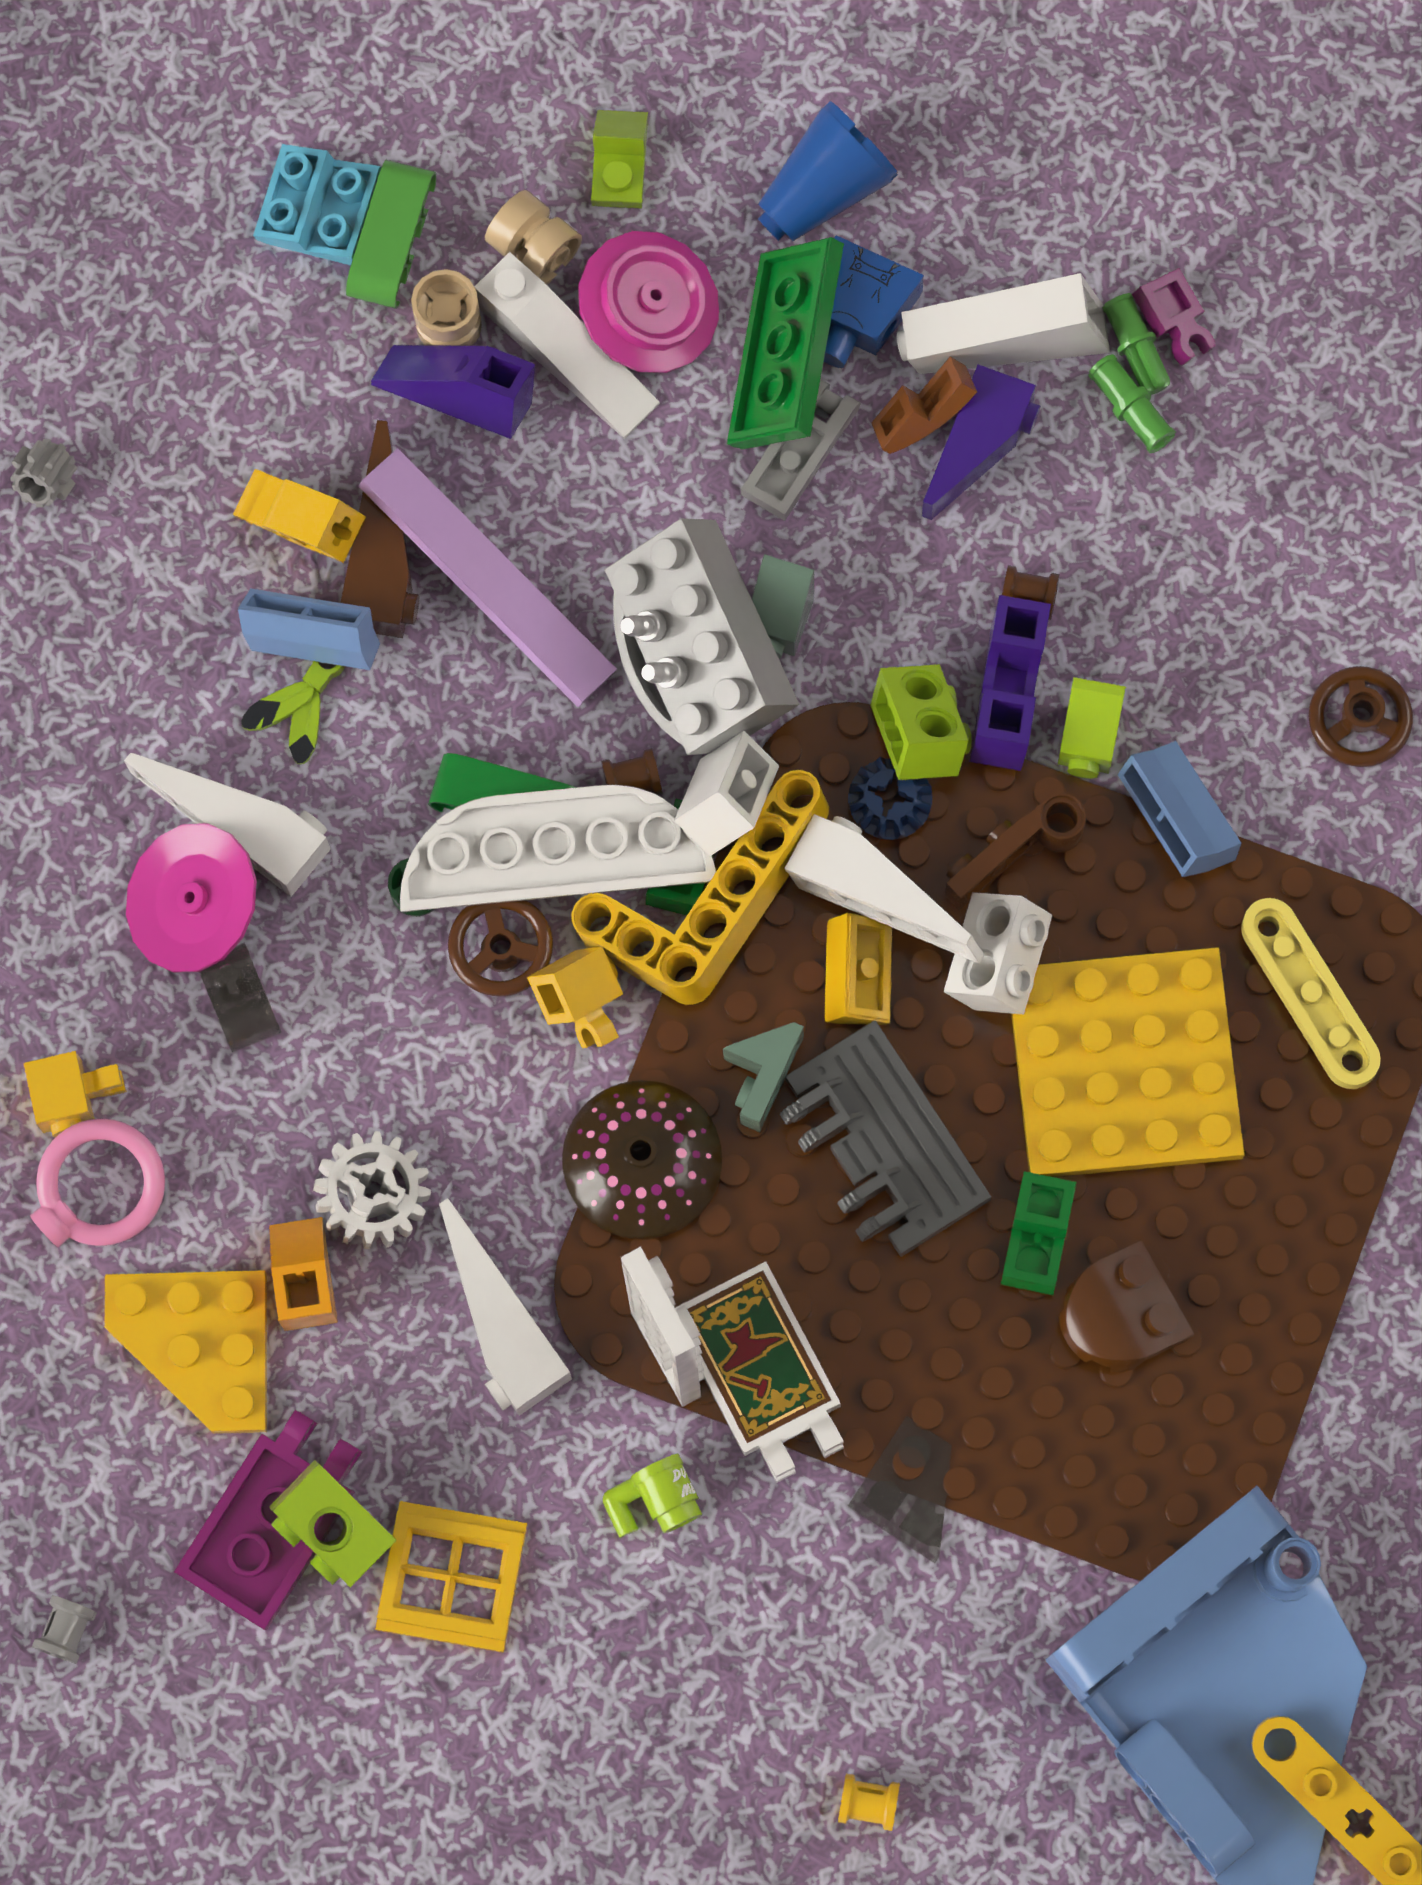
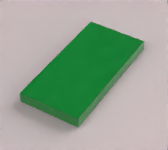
(785, 344)

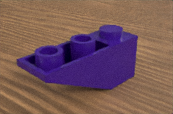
(463, 382)

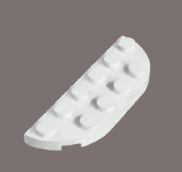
(551, 848)

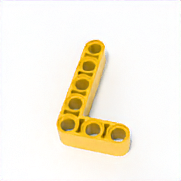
(715, 904)

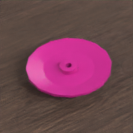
(648, 302)
(191, 898)

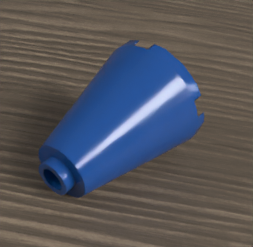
(823, 176)

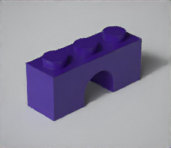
(1010, 683)

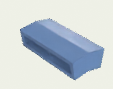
(308, 629)
(1180, 809)

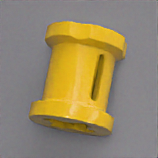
(868, 1802)

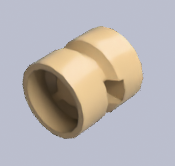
(533, 237)
(446, 309)

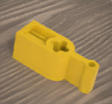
(300, 515)

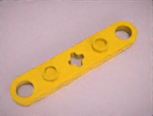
(1330, 1793)

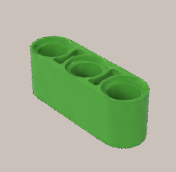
(388, 233)

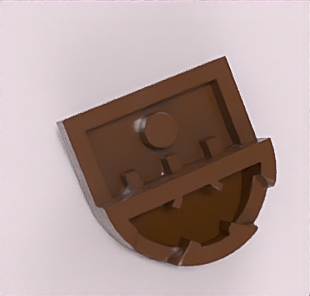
(1122, 1311)

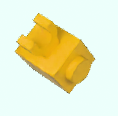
(576, 991)
(63, 1090)

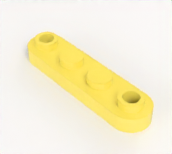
(1310, 993)

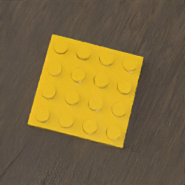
(1127, 1065)

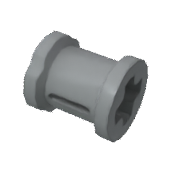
(64, 1629)

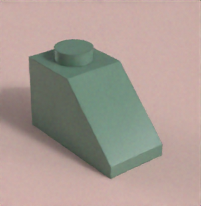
(784, 601)

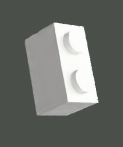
(726, 793)

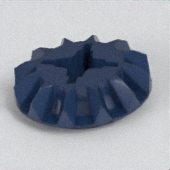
(867, 807)

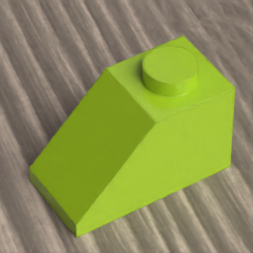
(1091, 727)

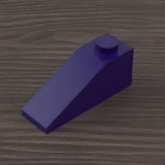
(981, 435)

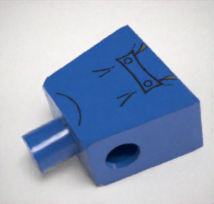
(868, 302)

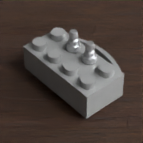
(700, 638)

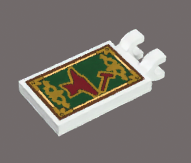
(763, 1369)

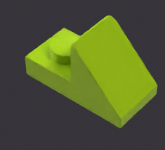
(619, 158)

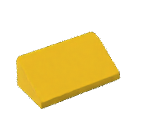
(858, 970)

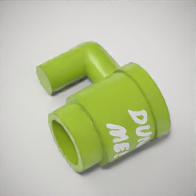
(664, 1491)

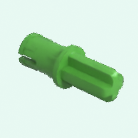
(1136, 343)

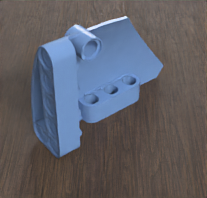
(1195, 1666)

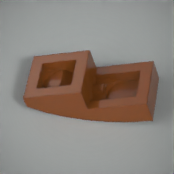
(914, 416)

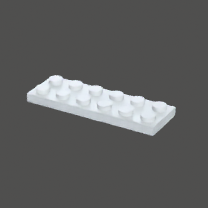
(667, 1331)

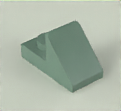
(770, 1058)

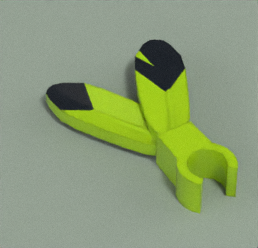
(301, 702)

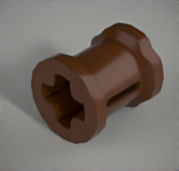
(1031, 587)
(635, 772)

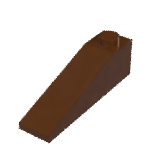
(379, 560)

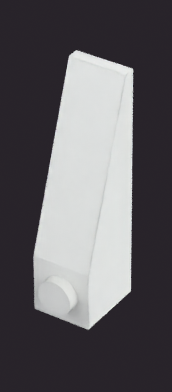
(561, 344)
(278, 840)
(849, 871)
(511, 1342)

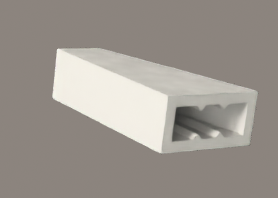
(1007, 327)

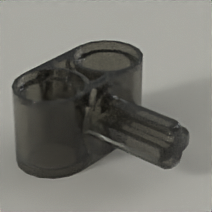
(240, 1000)

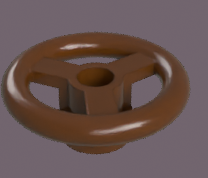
(1373, 702)
(537, 955)

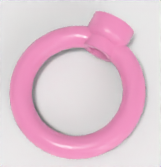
(60, 1222)

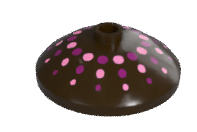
(649, 1195)

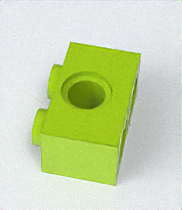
(362, 1536)

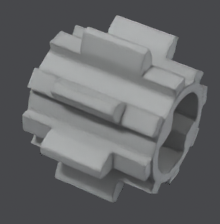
(43, 473)

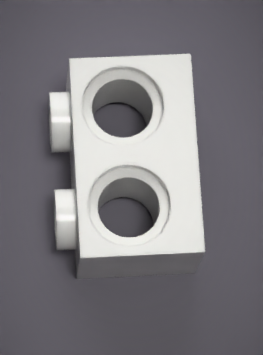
(1012, 940)

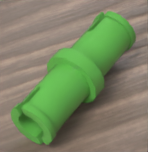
(1131, 403)

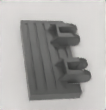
(889, 1136)

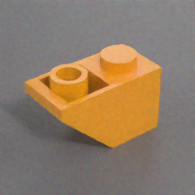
(302, 1274)

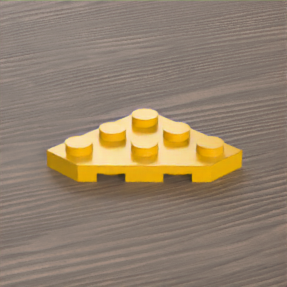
(198, 1339)

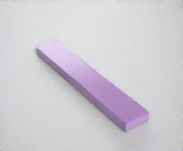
(487, 577)

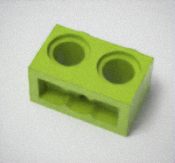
(920, 722)

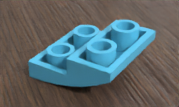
(316, 203)

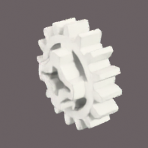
(353, 1181)

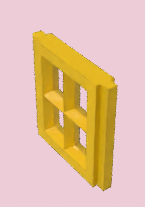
(442, 1624)

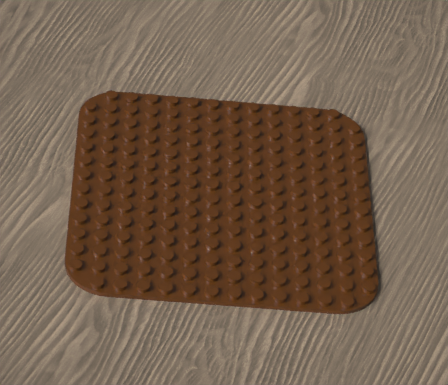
(1247, 1245)

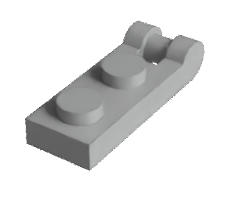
(791, 465)

